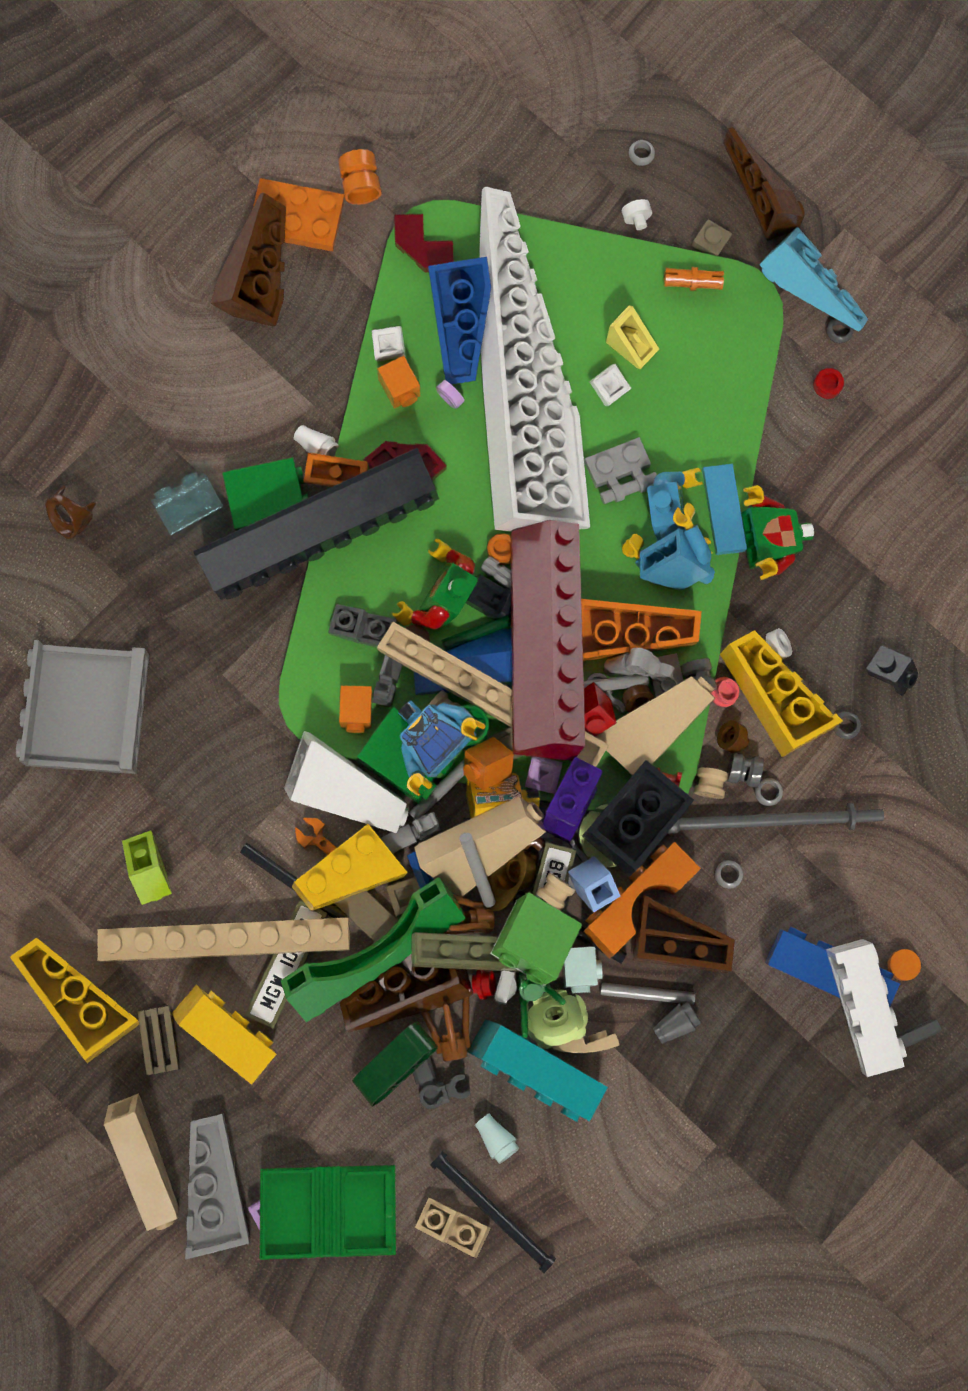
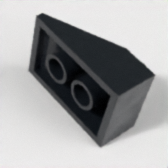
(638, 818)

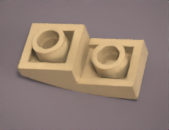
(598, 1042)
(452, 1227)

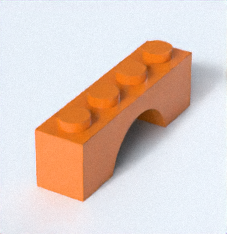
(668, 873)

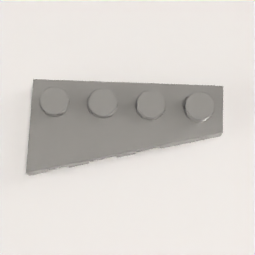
(214, 1200)

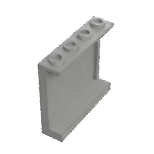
(83, 708)

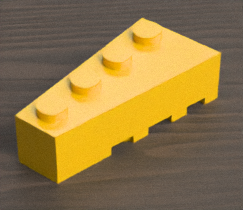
(777, 695)
(78, 1006)

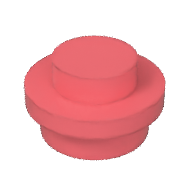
(726, 692)

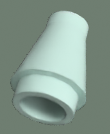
(496, 1139)

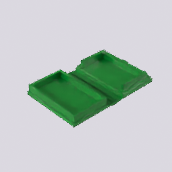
(327, 1212)

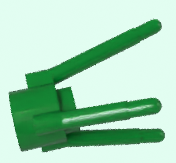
(531, 992)

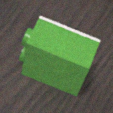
(536, 939)

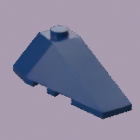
(461, 307)
(487, 654)

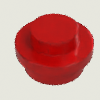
(484, 984)

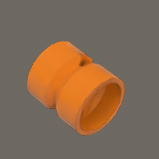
(359, 176)

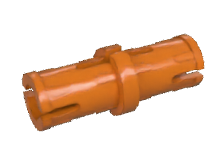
(693, 278)

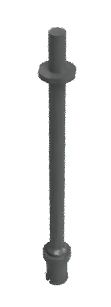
(849, 816)

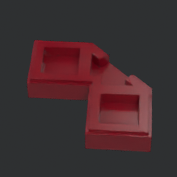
(410, 240)
(391, 450)

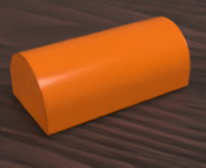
(331, 470)

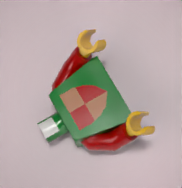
(772, 533)
(447, 593)

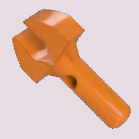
(320, 841)

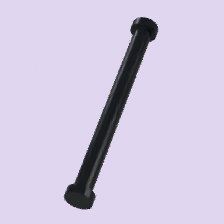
(493, 1212)

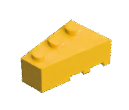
(350, 869)
(224, 1033)

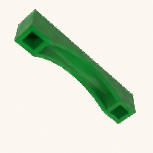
(323, 984)

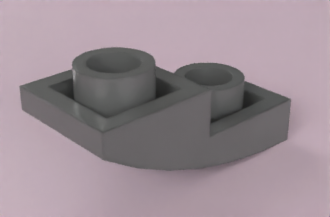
(359, 626)

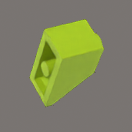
(146, 868)

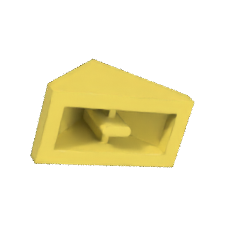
(631, 338)

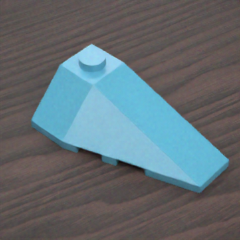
(797, 270)

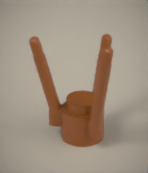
(477, 918)
(452, 1044)

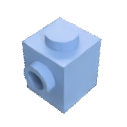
(594, 884)

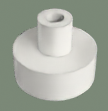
(637, 213)
(779, 643)

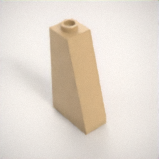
(657, 724)
(497, 836)
(141, 1162)

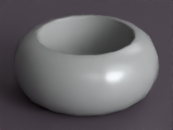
(641, 144)
(778, 787)
(736, 866)

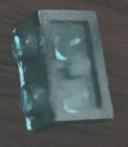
(186, 502)

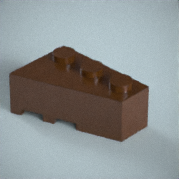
(678, 941)

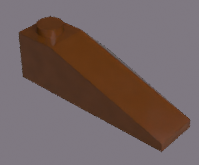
(768, 195)
(252, 273)
(403, 993)

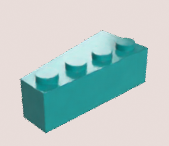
(538, 1070)

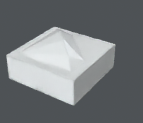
(388, 343)
(610, 385)
(506, 987)

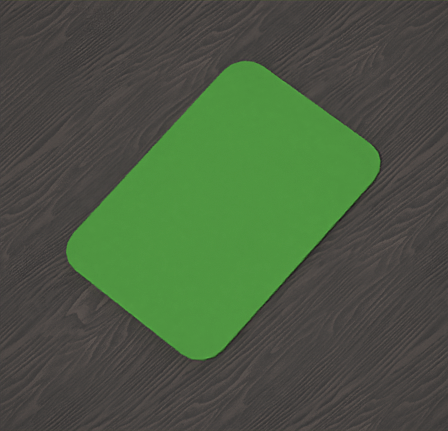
(689, 405)

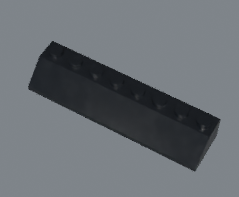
(317, 525)

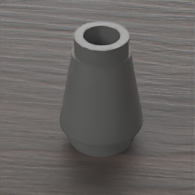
(677, 1023)

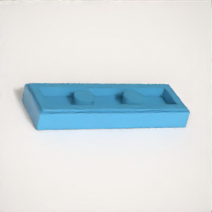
(724, 509)

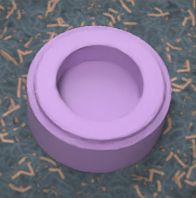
(449, 394)

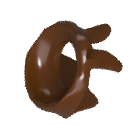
(79, 515)

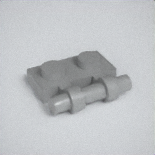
(618, 463)

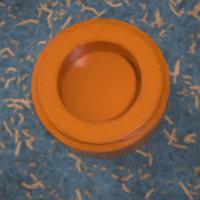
(500, 548)
(904, 964)

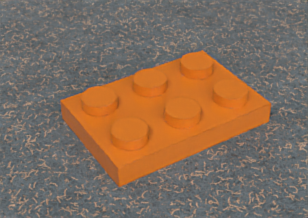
(310, 213)

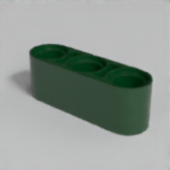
(395, 1063)

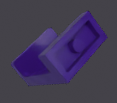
(572, 800)

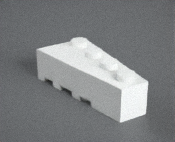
(867, 1007)

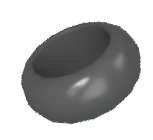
(835, 338)
(857, 725)

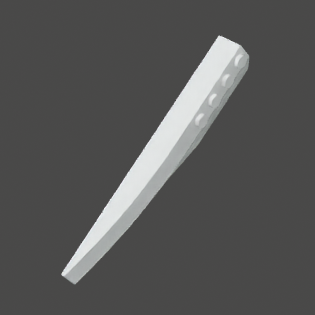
(527, 402)

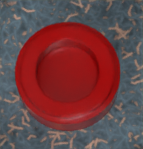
(828, 383)

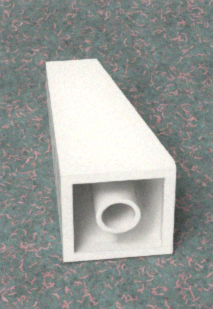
(338, 786)

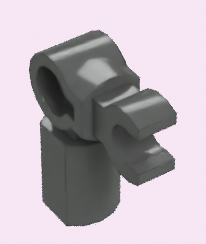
(385, 688)
(436, 1094)

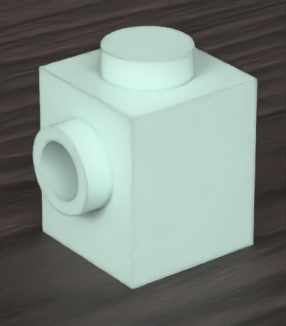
(581, 969)

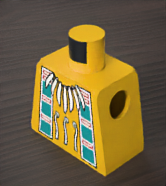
(482, 801)

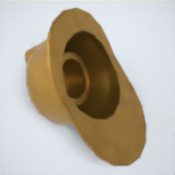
(511, 878)

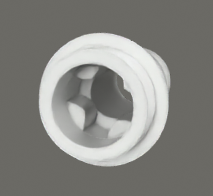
(315, 441)

